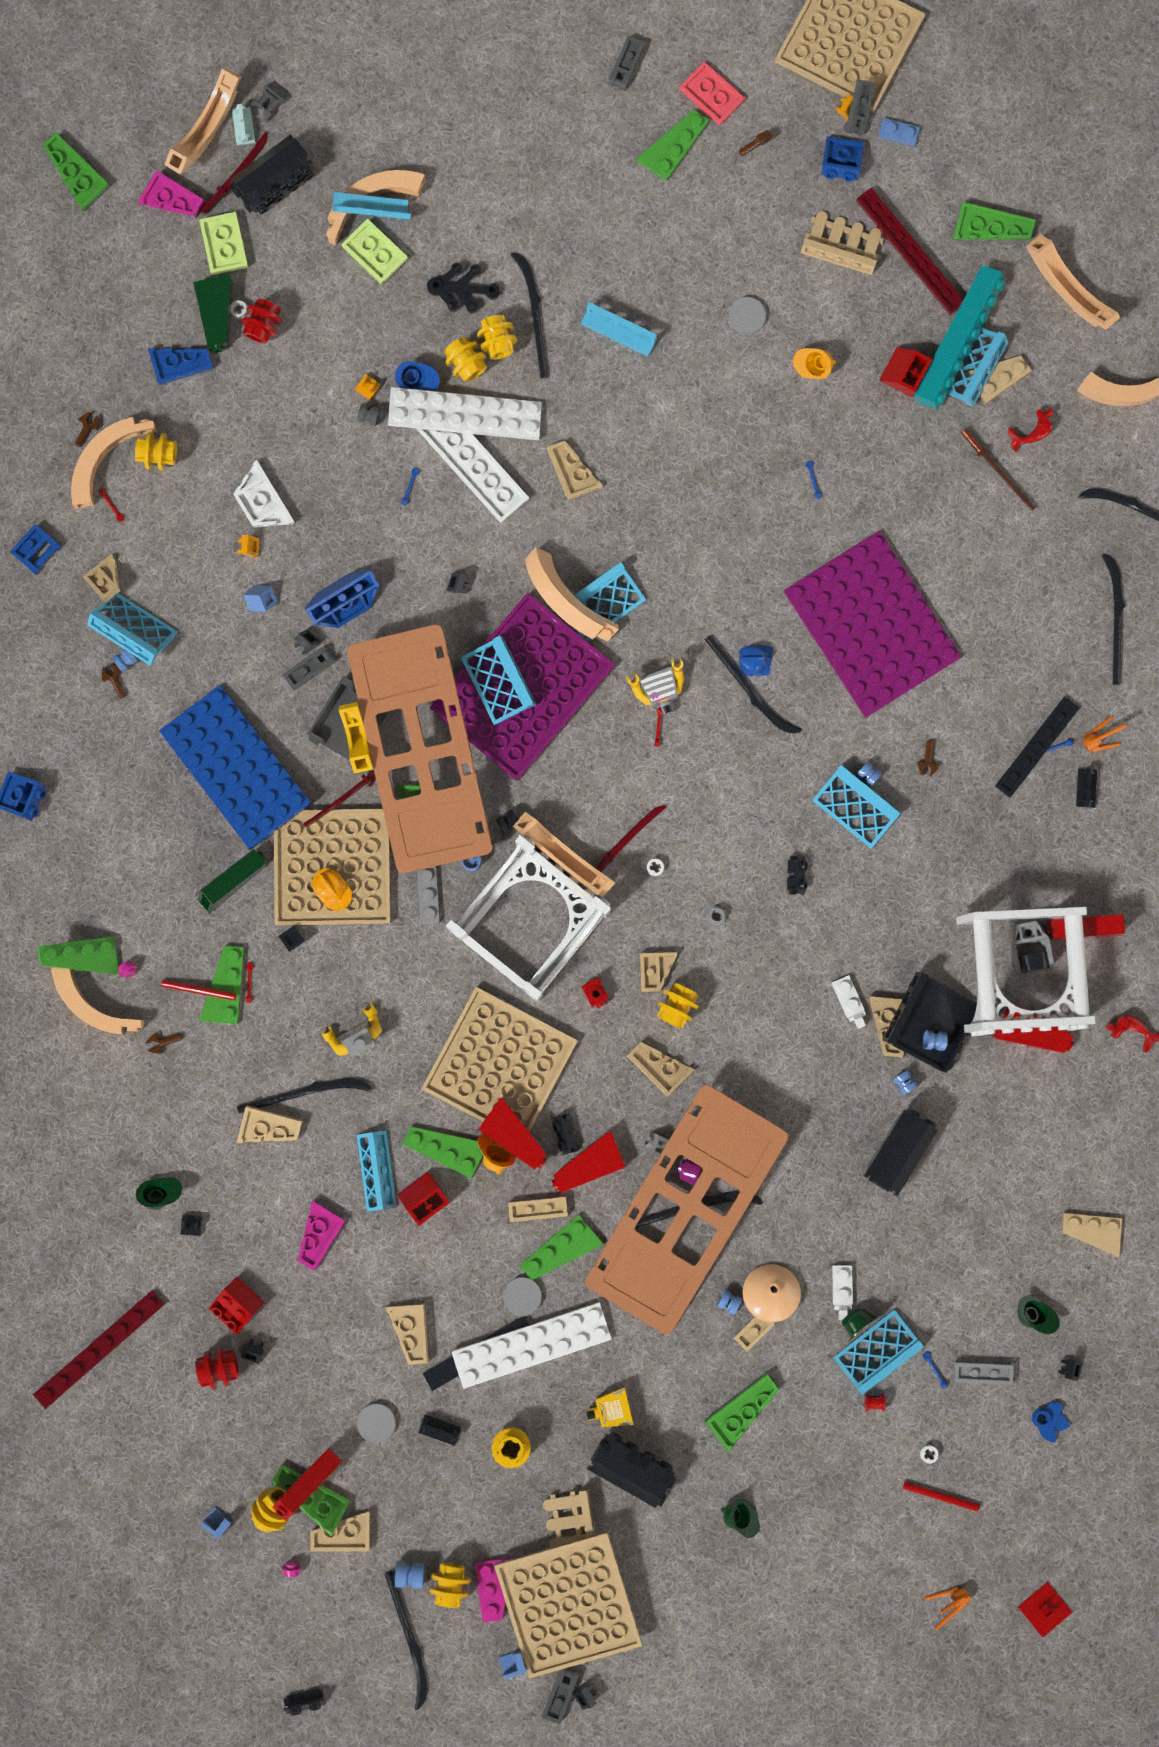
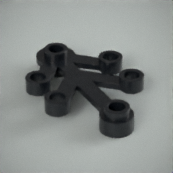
(460, 288)

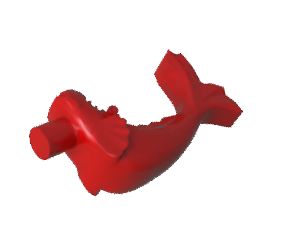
(1042, 430)
(1127, 1022)

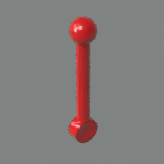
(120, 517)
(659, 711)
(249, 967)

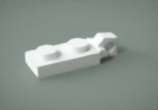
(849, 1000)
(842, 1289)

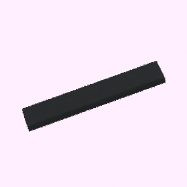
(1036, 747)
(447, 1370)

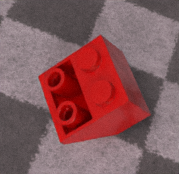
(905, 370)
(423, 1198)
(236, 1305)

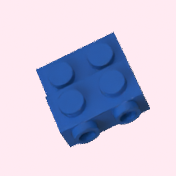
(842, 159)
(21, 796)

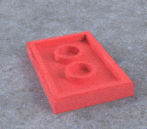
(712, 93)

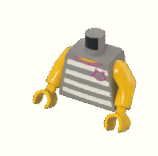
(659, 687)
(358, 1038)

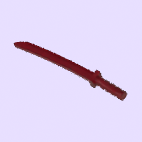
(221, 191)
(366, 780)
(608, 858)

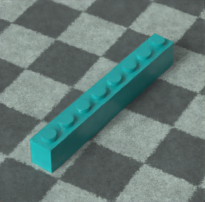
(960, 337)

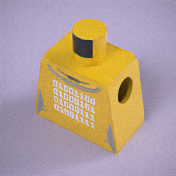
(612, 1409)

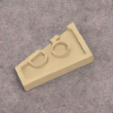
(1003, 376)
(572, 473)
(883, 1013)
(659, 1068)
(267, 1126)
(1094, 1230)
(410, 1326)
(349, 1535)

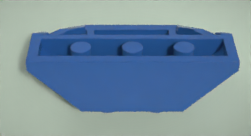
(343, 599)

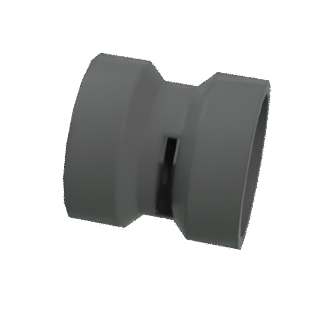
(368, 414)

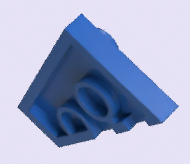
(178, 364)

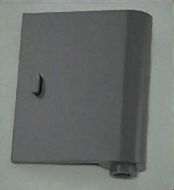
(328, 726)

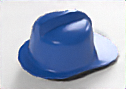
(416, 376)
(755, 660)

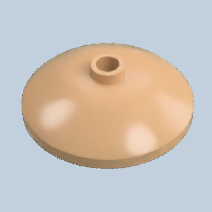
(766, 1304)

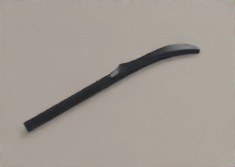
(535, 301)
(1128, 502)
(1118, 609)
(755, 699)
(314, 1088)
(707, 1200)
(414, 1649)

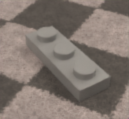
(428, 896)
(983, 1373)

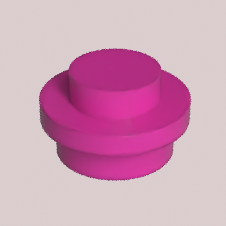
(127, 969)
(291, 1569)

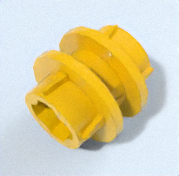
(496, 333)
(467, 362)
(156, 451)
(677, 1005)
(504, 1458)
(263, 1513)
(449, 1585)

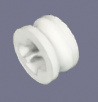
(233, 308)
(652, 872)
(931, 1448)

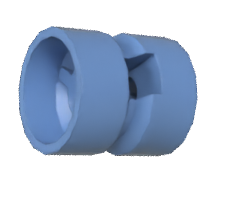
(409, 1575)

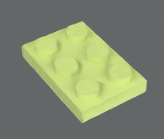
(223, 243)
(374, 251)

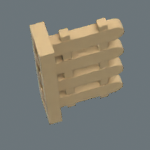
(838, 253)
(573, 1521)

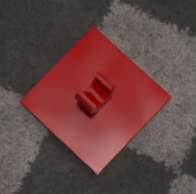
(1045, 1609)

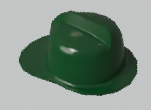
(159, 1192)
(1037, 1315)
(857, 1320)
(741, 1517)

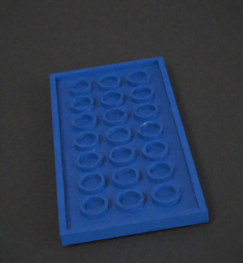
(235, 767)

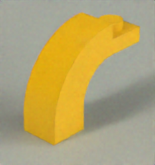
(357, 741)

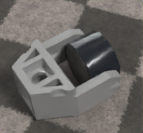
(1035, 961)

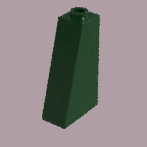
(214, 304)
(231, 880)

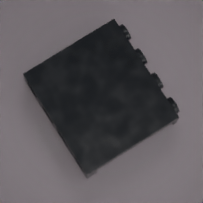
(933, 1008)

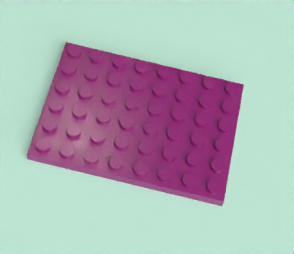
(872, 624)
(558, 671)

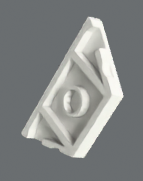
(261, 500)

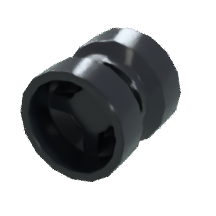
(507, 822)

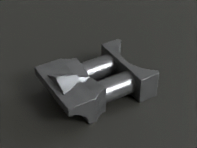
(271, 92)

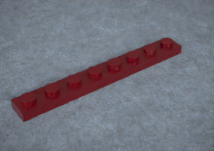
(910, 251)
(98, 1349)

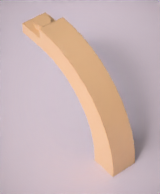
(197, 140)
(377, 184)
(1067, 286)
(1116, 394)
(96, 450)
(563, 601)
(563, 856)
(71, 995)

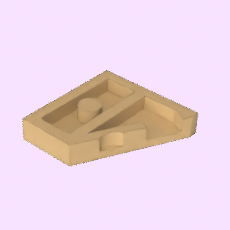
(104, 578)
(655, 969)

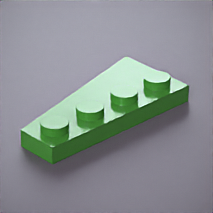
(78, 175)
(452, 1151)
(323, 1504)

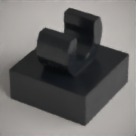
(457, 582)
(307, 640)
(291, 938)
(191, 1225)
(252, 1352)
(1073, 1369)
(585, 1698)

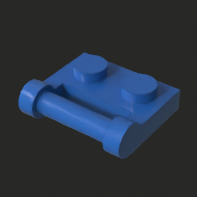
(31, 544)

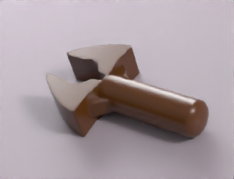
(761, 139)
(86, 428)
(114, 680)
(928, 759)
(162, 1042)

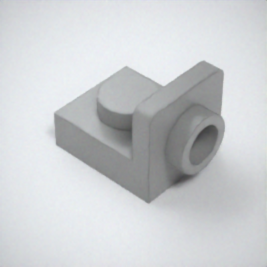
(655, 1144)

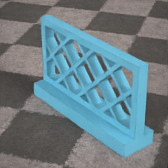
(985, 367)
(604, 581)
(124, 635)
(513, 673)
(868, 794)
(890, 1365)

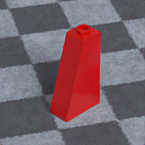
(1092, 927)
(1053, 1040)
(511, 1134)
(591, 1164)
(306, 1484)

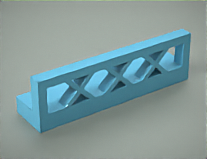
(370, 205)
(619, 329)
(380, 1171)

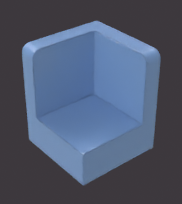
(260, 598)
(216, 1523)
(512, 1664)

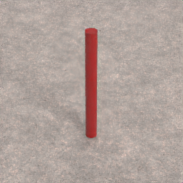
(199, 990)
(941, 1496)

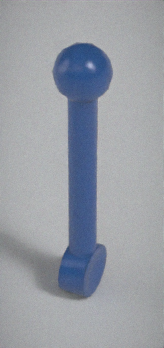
(809, 465)
(415, 472)
(1069, 742)
(927, 1356)

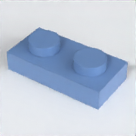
(898, 132)

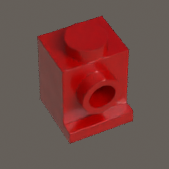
(588, 990)

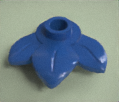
(1053, 1421)

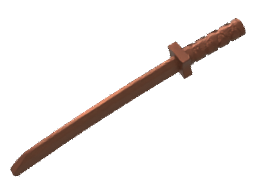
(981, 451)

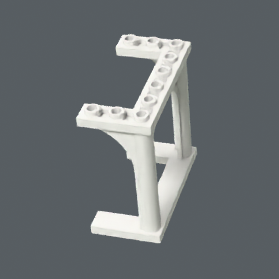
(525, 853)
(987, 1015)

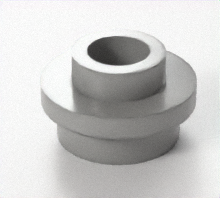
(721, 911)

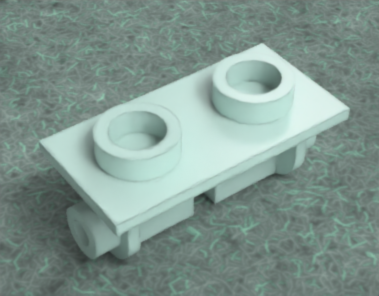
(243, 125)

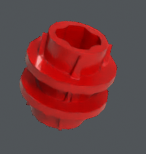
(260, 323)
(217, 1368)

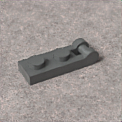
(626, 62)
(860, 107)
(309, 667)
(560, 1695)

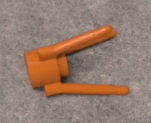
(1093, 740)
(960, 1599)

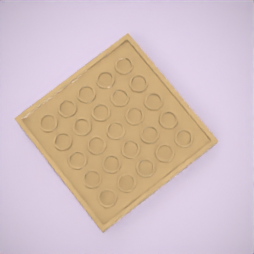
(850, 41)
(344, 840)
(498, 1055)
(568, 1604)

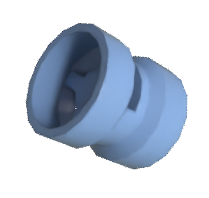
(124, 659)
(868, 774)
(469, 863)
(935, 1040)
(909, 1085)
(733, 1304)

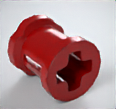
(874, 1402)

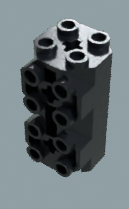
(271, 175)
(900, 1151)
(632, 1470)

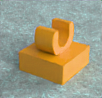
(845, 108)
(367, 387)
(249, 546)

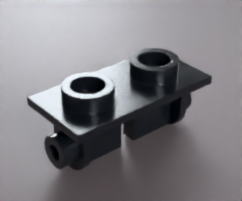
(1086, 788)
(798, 868)
(566, 1142)
(439, 1430)
(296, 1704)

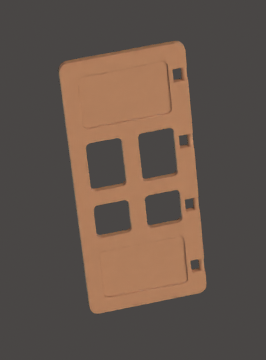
(438, 823)
(727, 1144)

